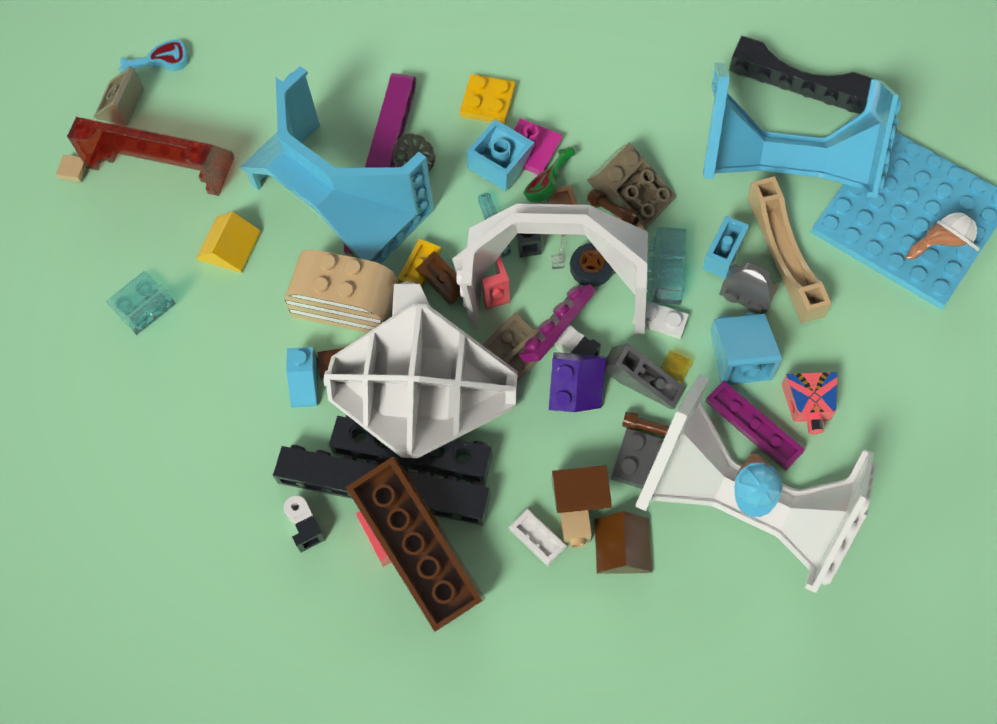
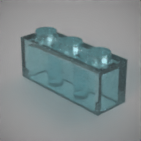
(667, 265)

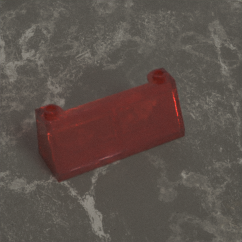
(103, 141)

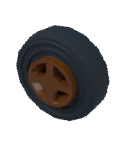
(588, 256)

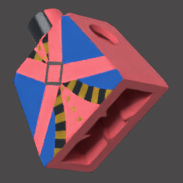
(811, 398)

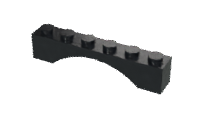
(757, 62)

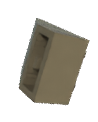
(632, 184)

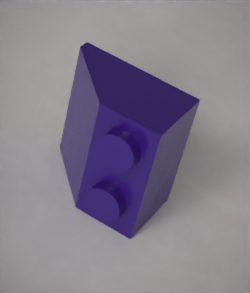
(576, 382)

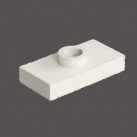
(537, 537)

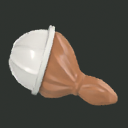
(952, 230)

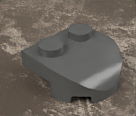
(749, 287)

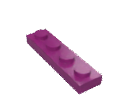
(553, 327)
(755, 426)

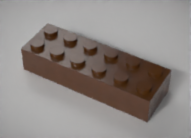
(415, 543)

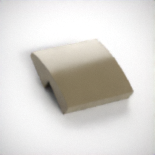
(510, 342)

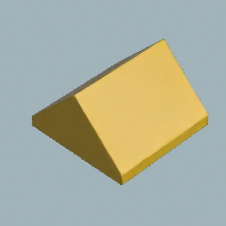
(229, 242)

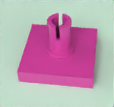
(545, 145)

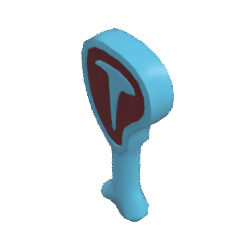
(168, 54)

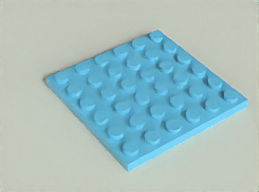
(915, 196)

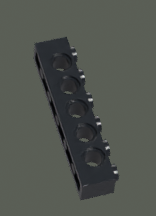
(475, 469)

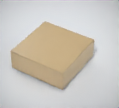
(71, 168)

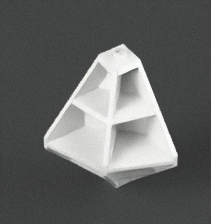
(419, 382)

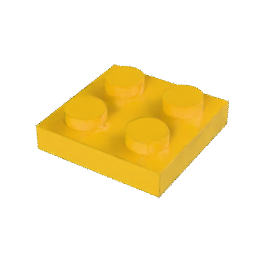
(487, 99)

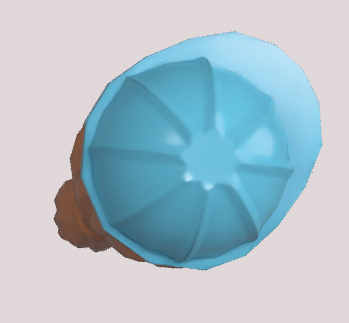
(757, 487)

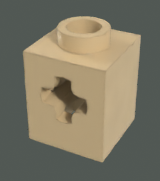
(575, 528)

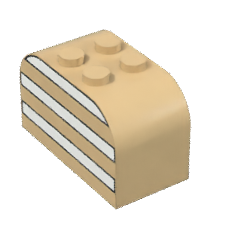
(340, 291)

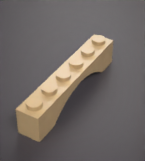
(802, 285)

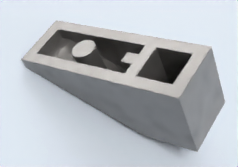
(642, 375)

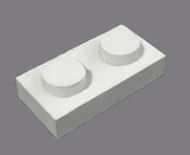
(664, 320)

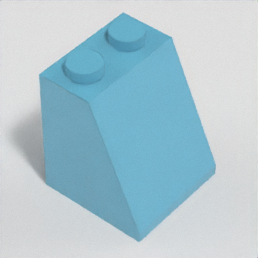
(745, 348)

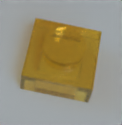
(676, 366)

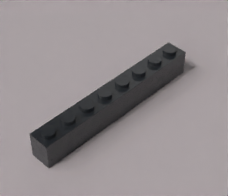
(331, 474)

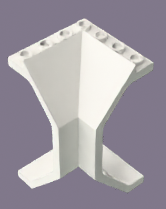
(616, 240)
(810, 521)

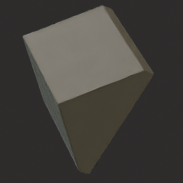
(120, 98)

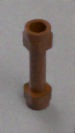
(598, 199)
(632, 421)

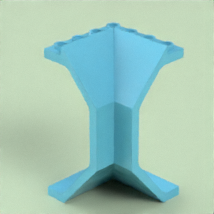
(851, 155)
(363, 206)

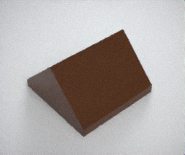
(581, 489)
(622, 544)

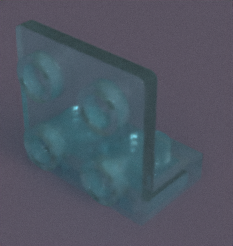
(141, 302)

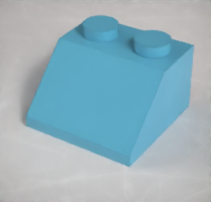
(499, 154)

